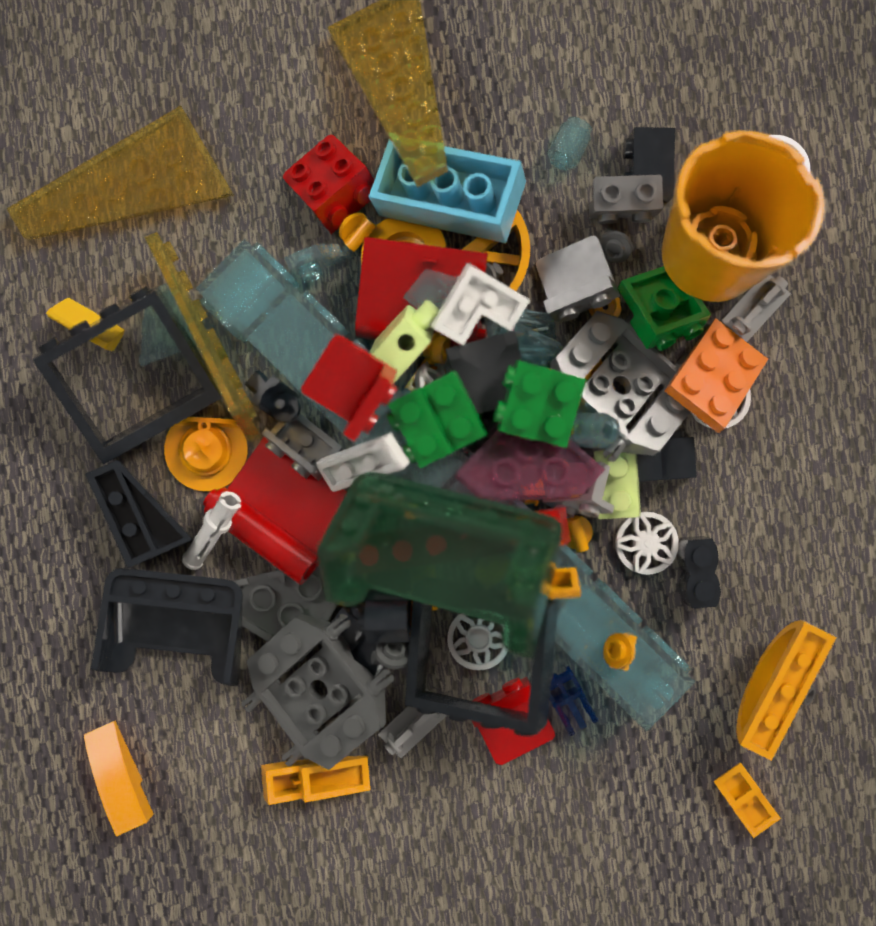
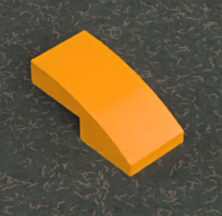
(746, 800)

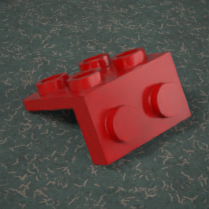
(330, 182)
(350, 384)
(503, 742)

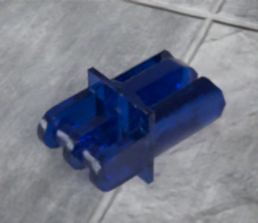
(567, 698)

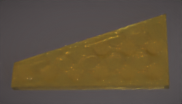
(393, 68)
(138, 176)
(206, 340)

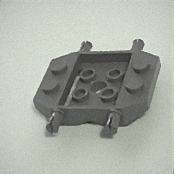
(637, 370)
(298, 703)

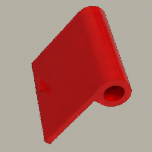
(391, 270)
(280, 512)

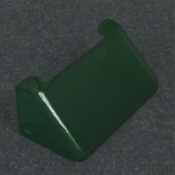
(442, 553)

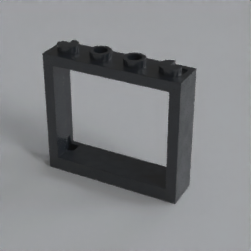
(153, 424)
(461, 709)

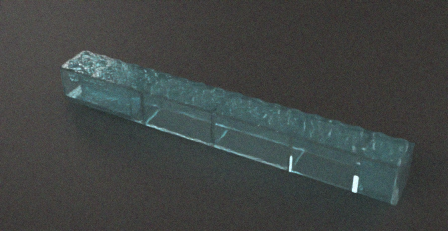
(291, 330)

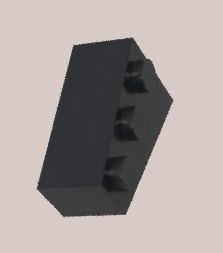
(134, 515)

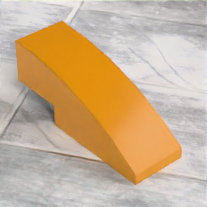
(117, 779)
(313, 782)

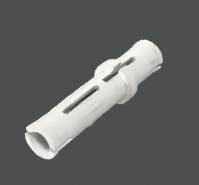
(216, 522)

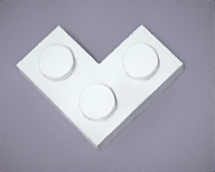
(476, 296)

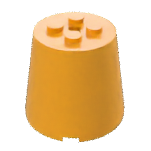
(739, 215)

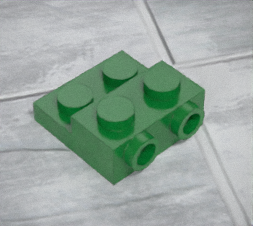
(662, 309)
(539, 403)
(436, 420)

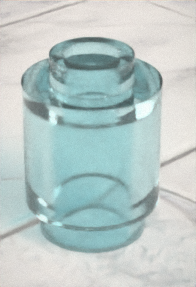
(569, 143)
(594, 430)

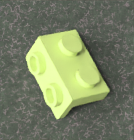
(621, 485)

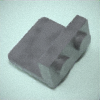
(576, 279)

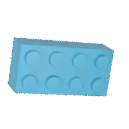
(471, 198)

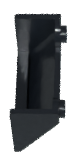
(169, 615)

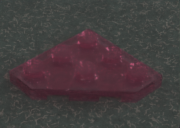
(528, 470)

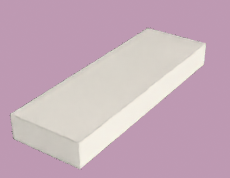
(376, 455)

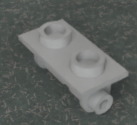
(756, 307)
(408, 730)

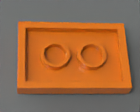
(716, 375)

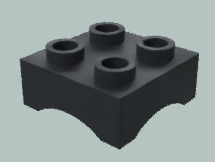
(484, 366)

